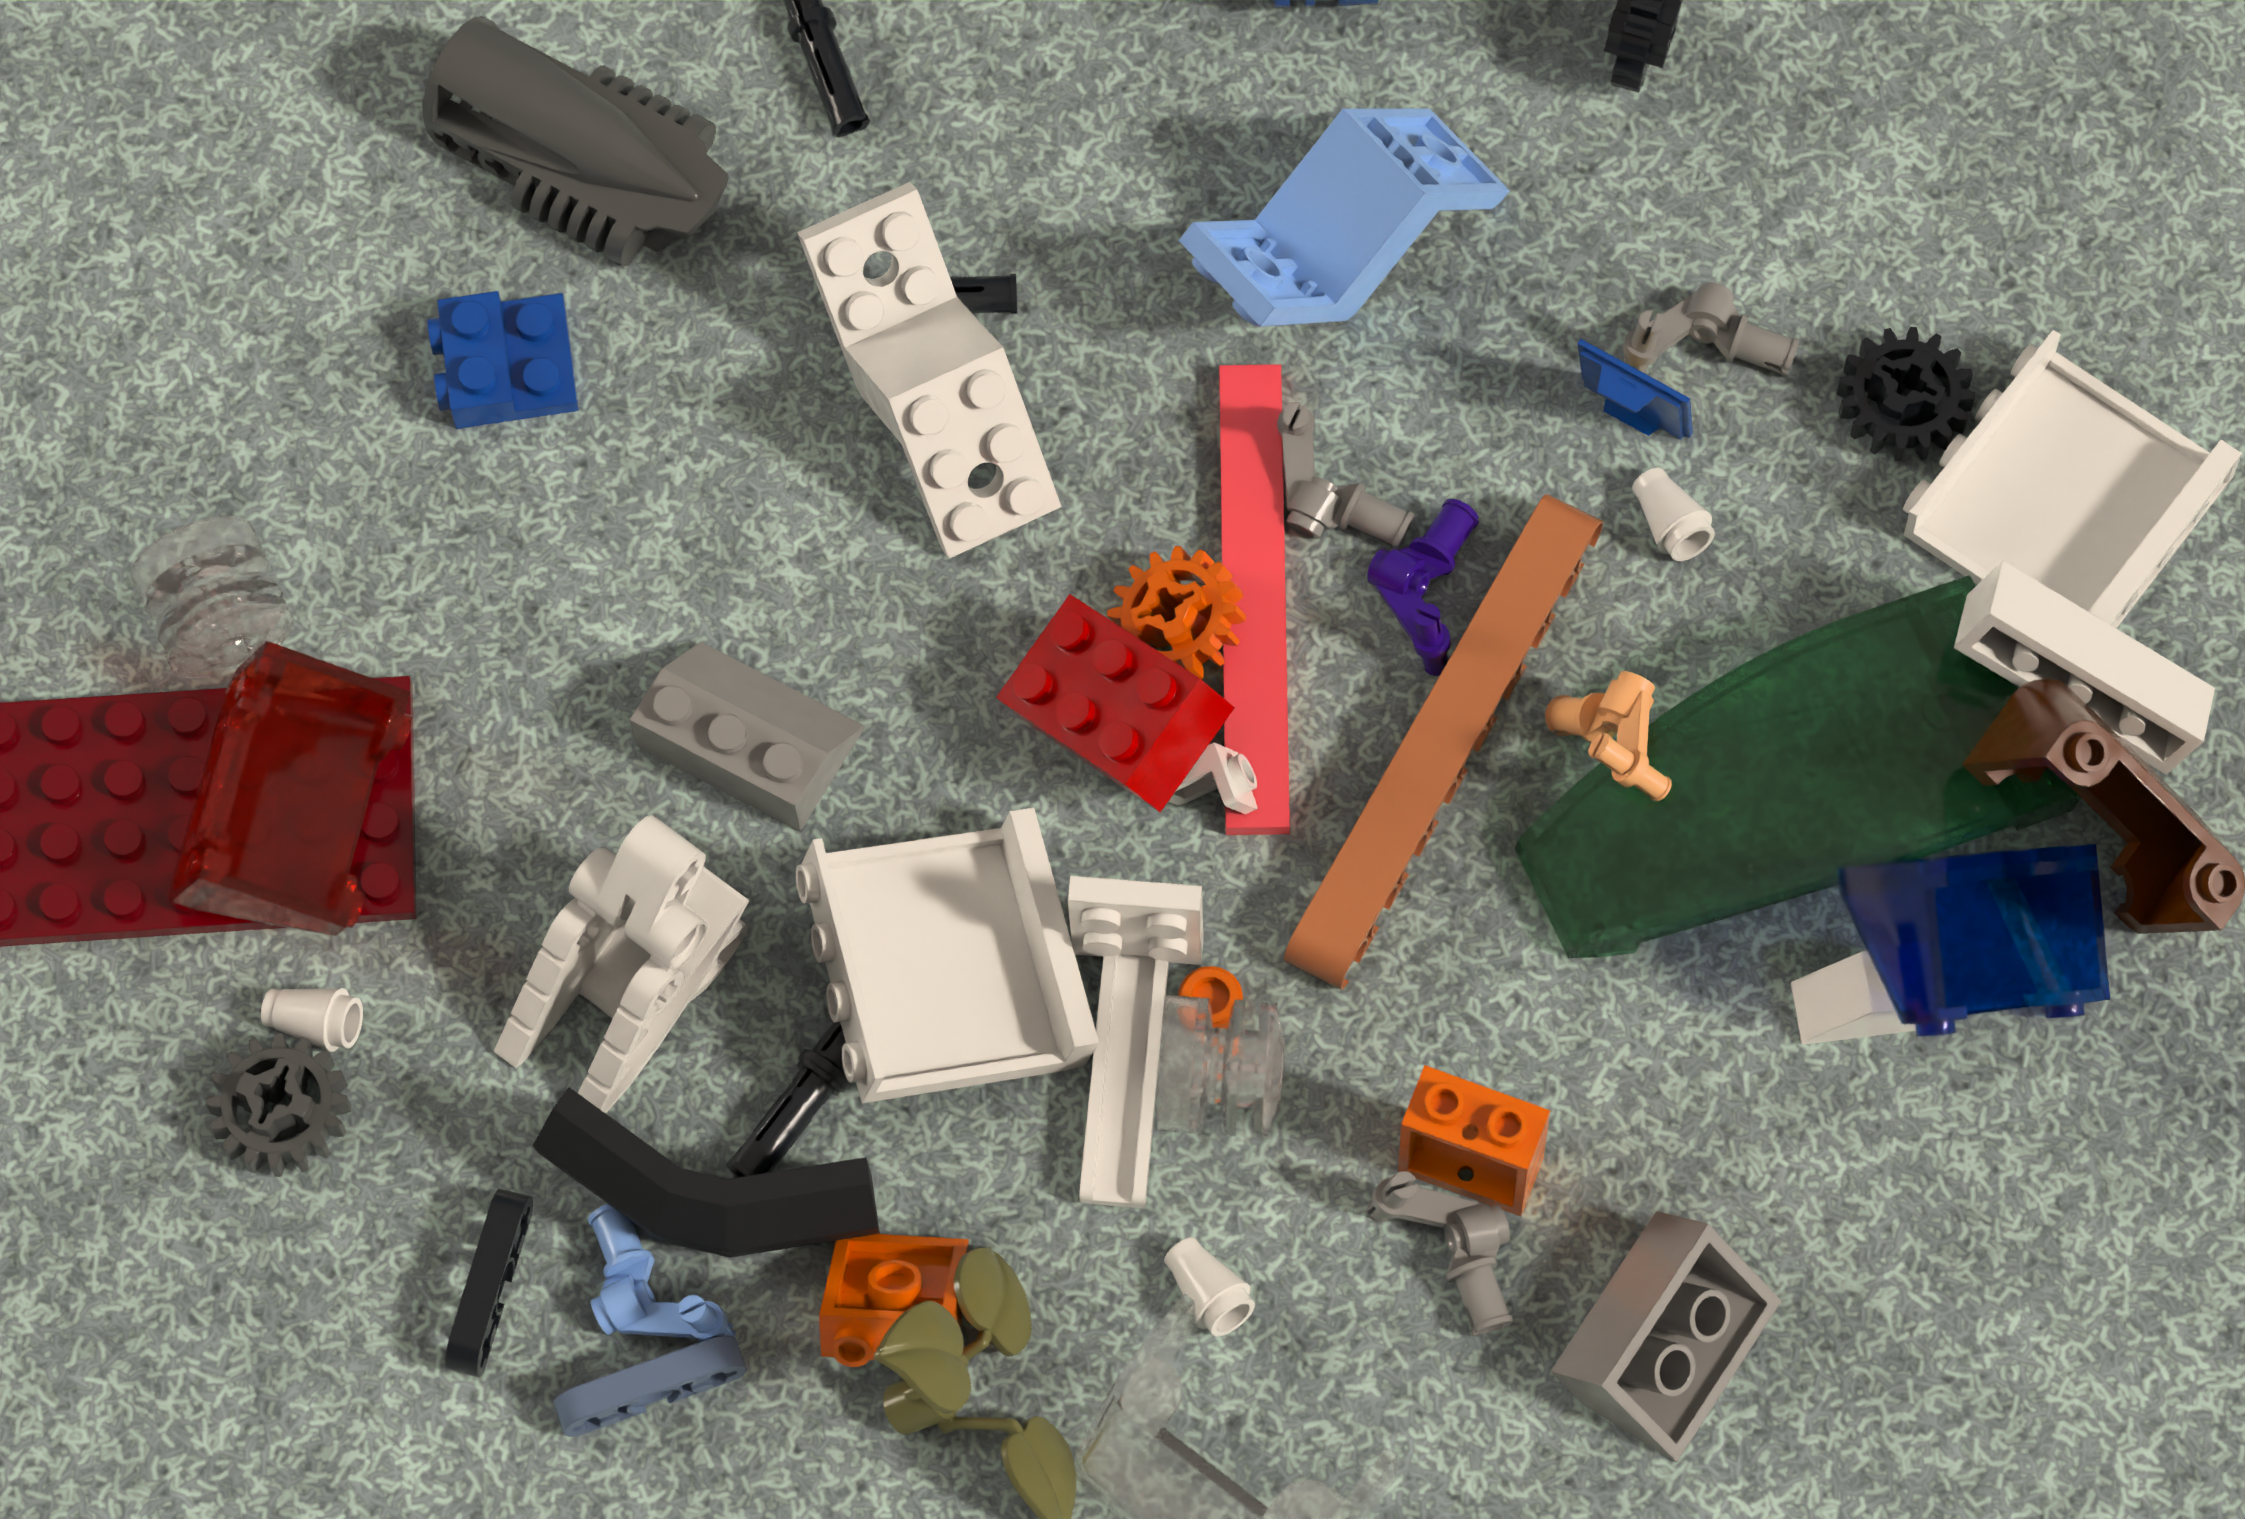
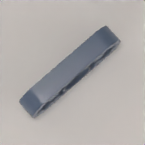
(667, 1376)

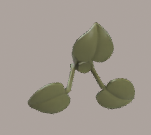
(930, 1358)

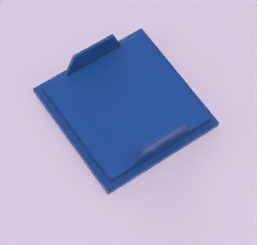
(1634, 395)

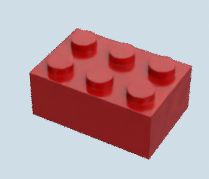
(1115, 702)

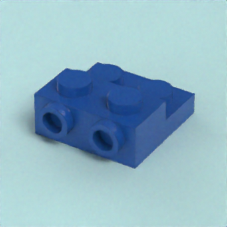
(503, 358)

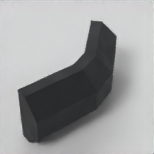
(702, 1209)

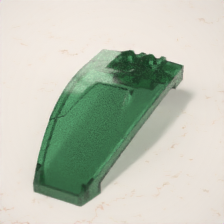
(1783, 774)

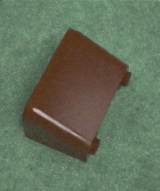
(2172, 861)

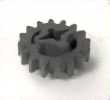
(266, 1078)

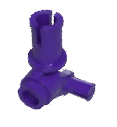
(1405, 574)

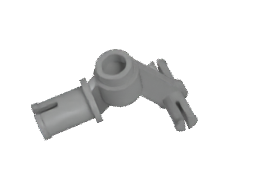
(1708, 318)
(1320, 504)
(1471, 1233)

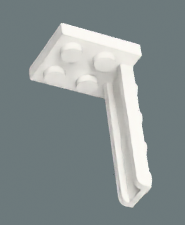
(1137, 933)

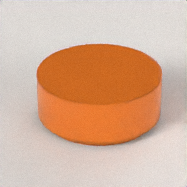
(1217, 985)

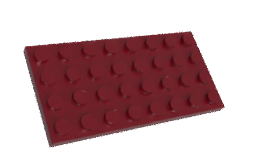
(102, 806)

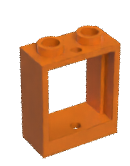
(1474, 1128)

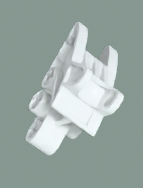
(635, 944)

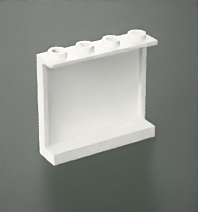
(2067, 487)
(947, 960)

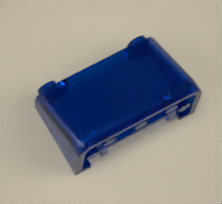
(1982, 932)

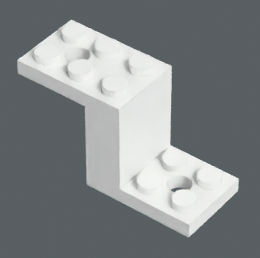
(929, 370)

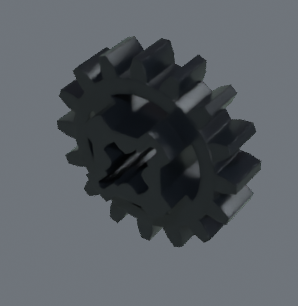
(1640, 37)
(1886, 373)

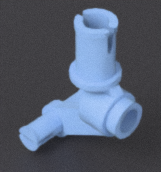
(626, 1298)

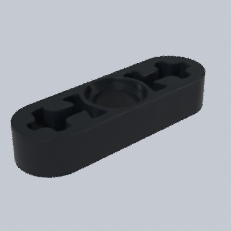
(491, 1267)

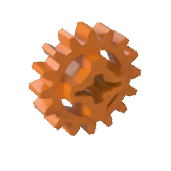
(1179, 615)

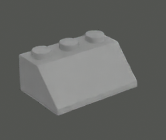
(744, 733)
(1667, 1333)

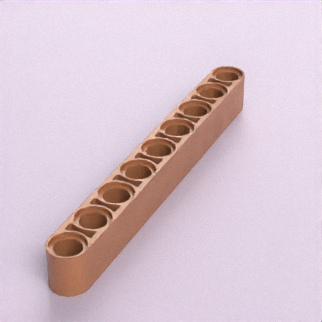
(1436, 747)

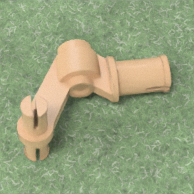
(1600, 716)

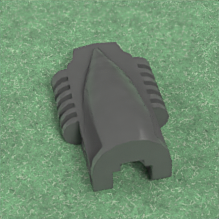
(572, 144)

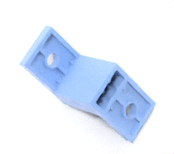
(1342, 217)

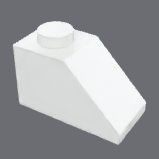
(1844, 1003)

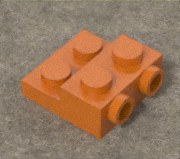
(876, 1282)

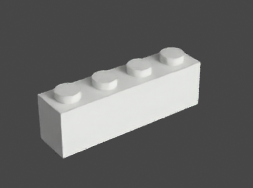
(2038, 634)

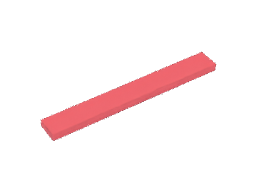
(1256, 558)

